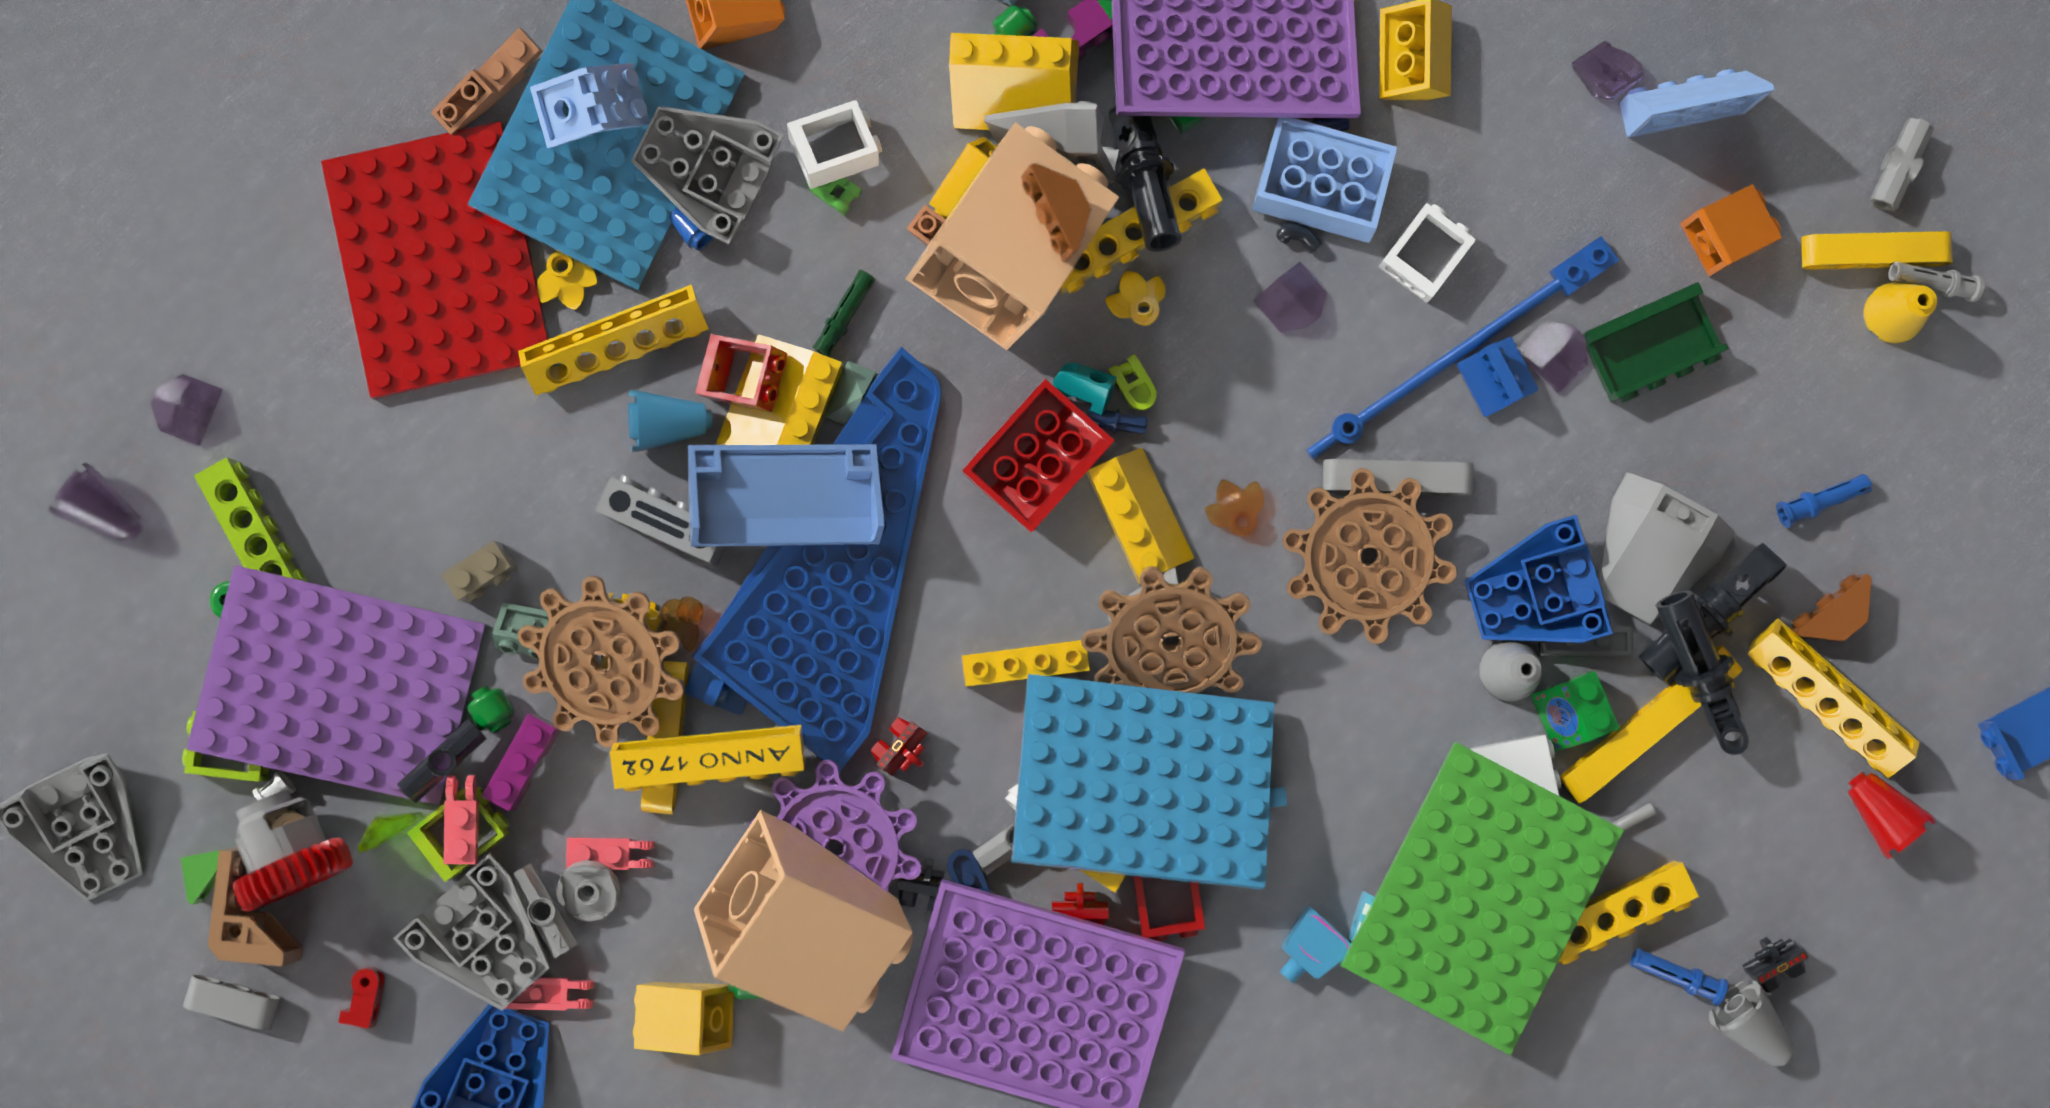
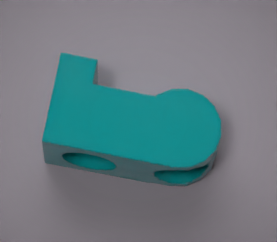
(1086, 384)

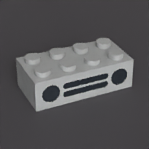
(653, 516)

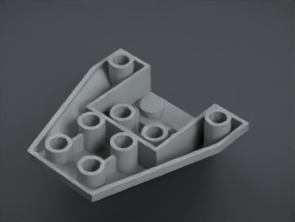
(1072, 126)
(708, 165)
(1656, 545)
(78, 826)
(479, 936)

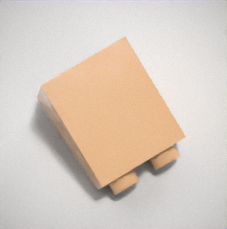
(993, 253)
(800, 925)

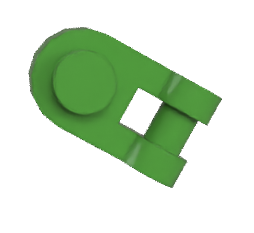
(840, 205)

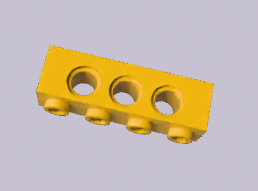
(1020, 662)

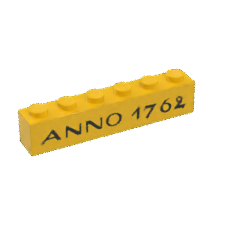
(708, 757)

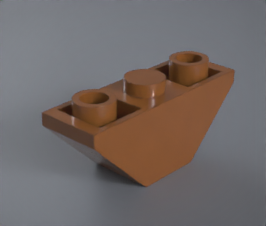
(1058, 206)
(1837, 614)

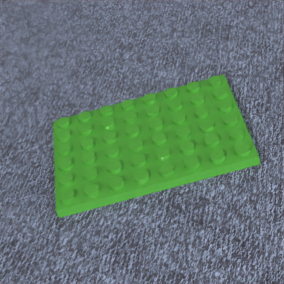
(1482, 898)

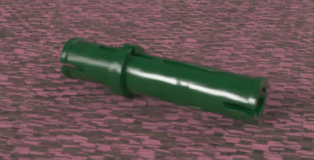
(841, 317)

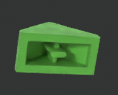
(199, 875)

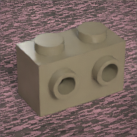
(479, 572)

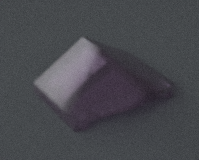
(1608, 71)
(1292, 300)
(1555, 353)
(185, 407)

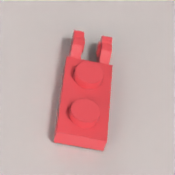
(461, 823)
(609, 851)
(552, 994)

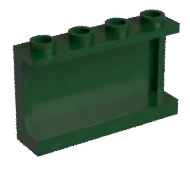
(1653, 344)

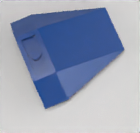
(1542, 590)
(492, 1065)

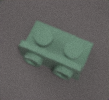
(510, 621)

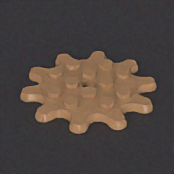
(1403, 561)
(1164, 610)
(570, 668)

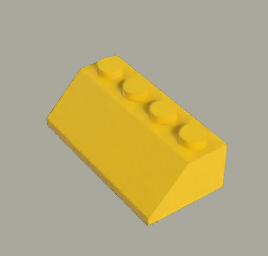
(1139, 513)

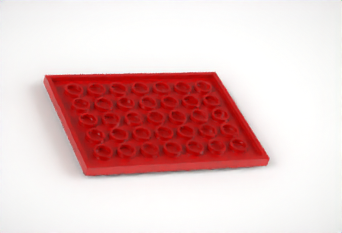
(426, 275)

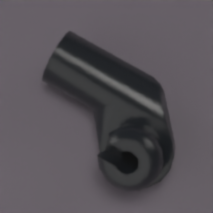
(1296, 231)

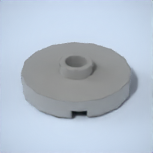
(585, 904)

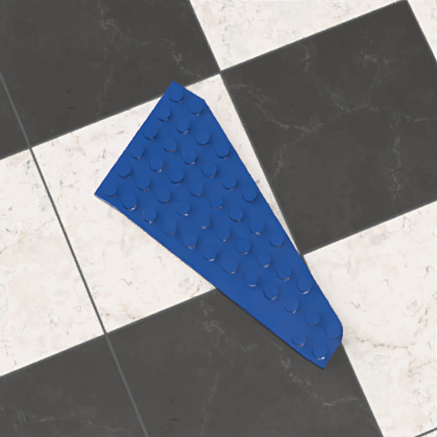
(818, 619)

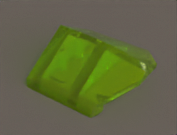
(386, 827)

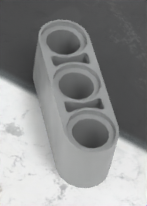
(231, 1002)

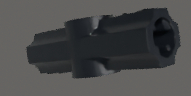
(427, 776)

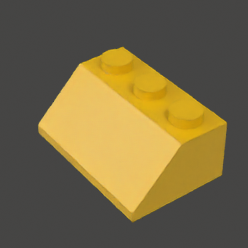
(1415, 51)

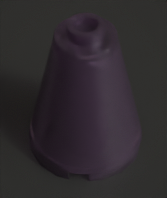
(96, 505)

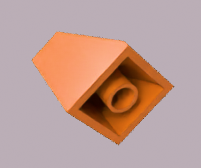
(733, 20)
(1731, 229)

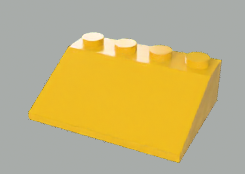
(1009, 75)
(801, 402)

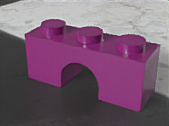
(1089, 24)
(520, 760)

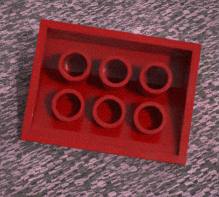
(1037, 456)

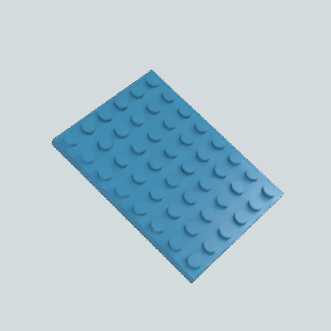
(588, 191)
(1144, 782)

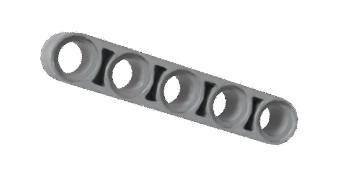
(1434, 477)

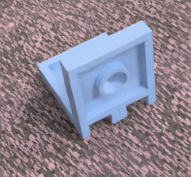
(591, 103)

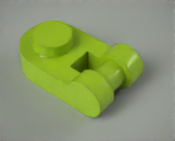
(1141, 392)

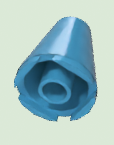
(663, 420)

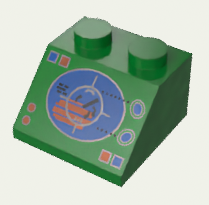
(1574, 711)

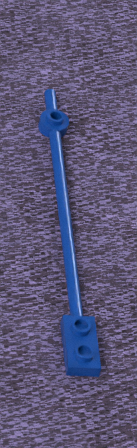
(1567, 277)

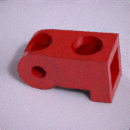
(366, 998)

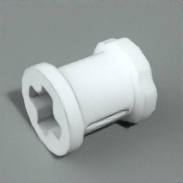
(277, 784)

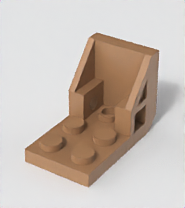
(241, 934)

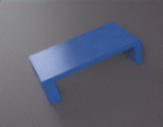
(2019, 735)

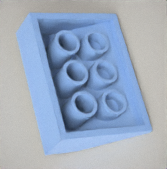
(1692, 101)
(1324, 179)

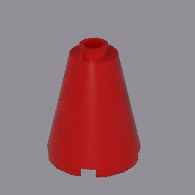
(1888, 813)

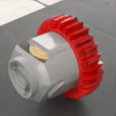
(284, 851)

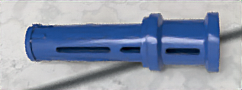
(1811, 504)
(1692, 980)

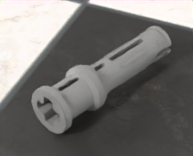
(1948, 283)

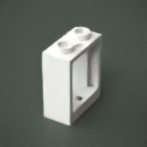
(842, 166)
(1410, 277)

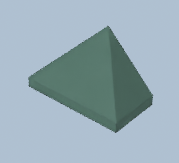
(849, 392)

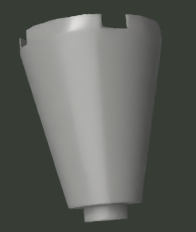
(1510, 670)
(1753, 1023)

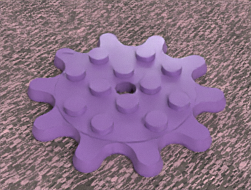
(854, 819)

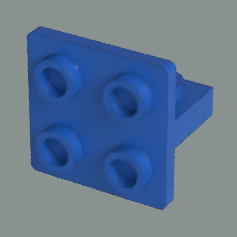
(1497, 376)
(713, 691)

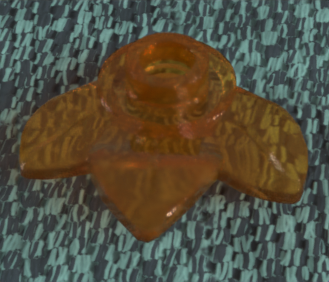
(1234, 503)
(682, 617)

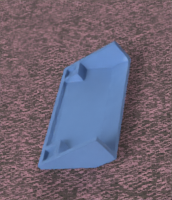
(784, 495)

